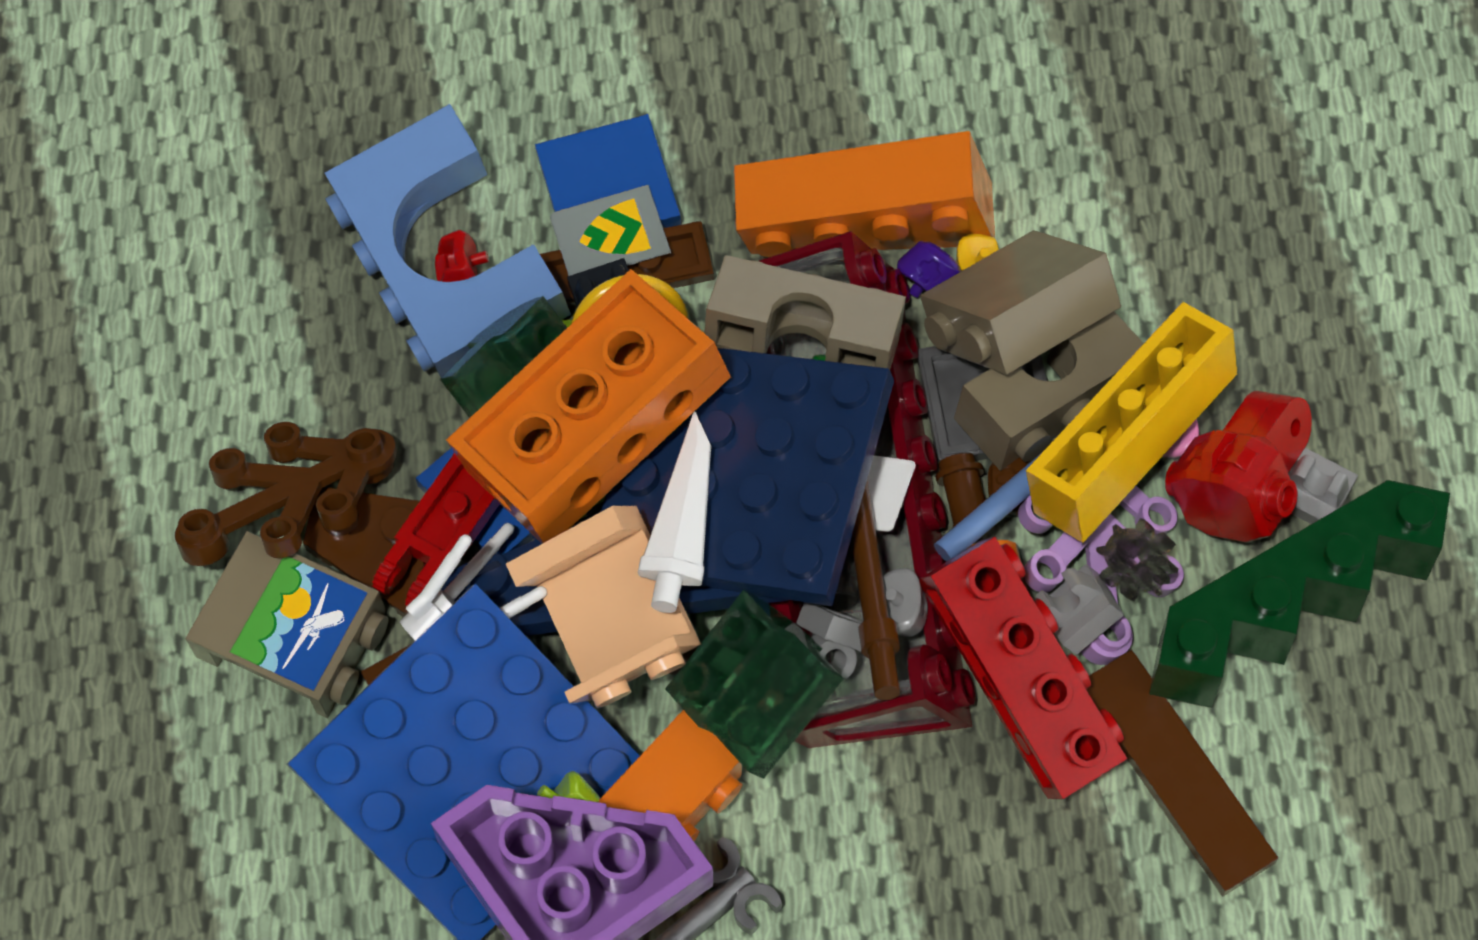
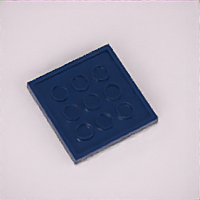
(783, 475)

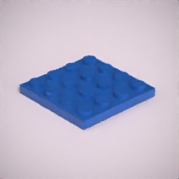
(438, 724)

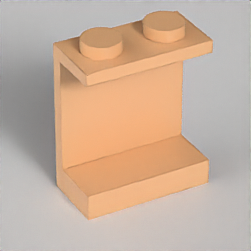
(605, 605)

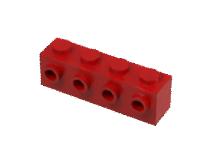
(1023, 668)

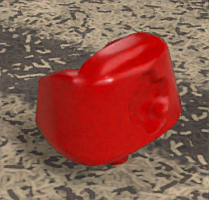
(458, 257)

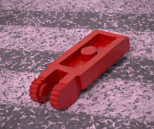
(447, 511)

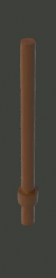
(877, 631)

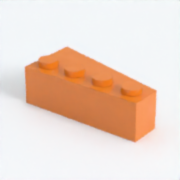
(881, 192)

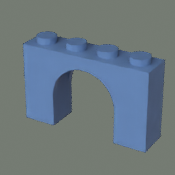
(383, 198)

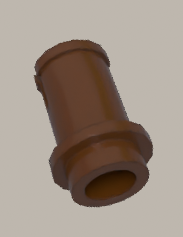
(962, 484)

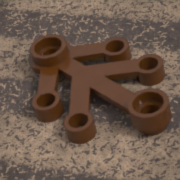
(356, 460)

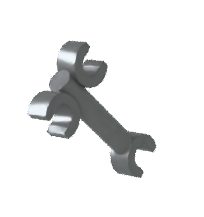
(732, 888)

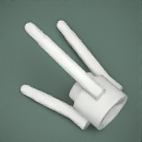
(434, 602)

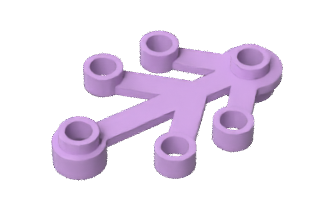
(1066, 548)

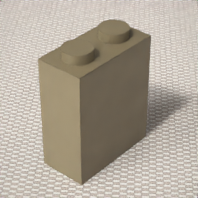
(1020, 301)

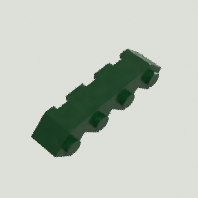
(1314, 571)

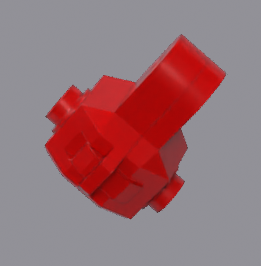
(1238, 477)

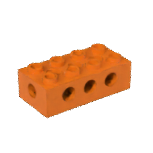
(589, 407)

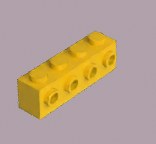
(1132, 422)

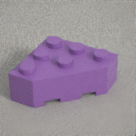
(571, 865)

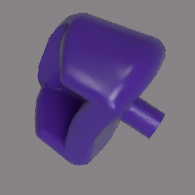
(927, 266)

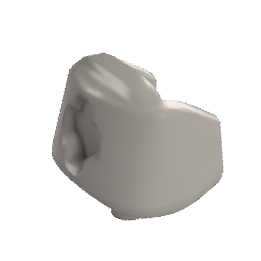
(905, 601)

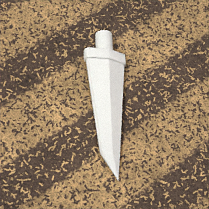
(678, 536)

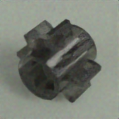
(1121, 554)

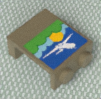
(290, 623)

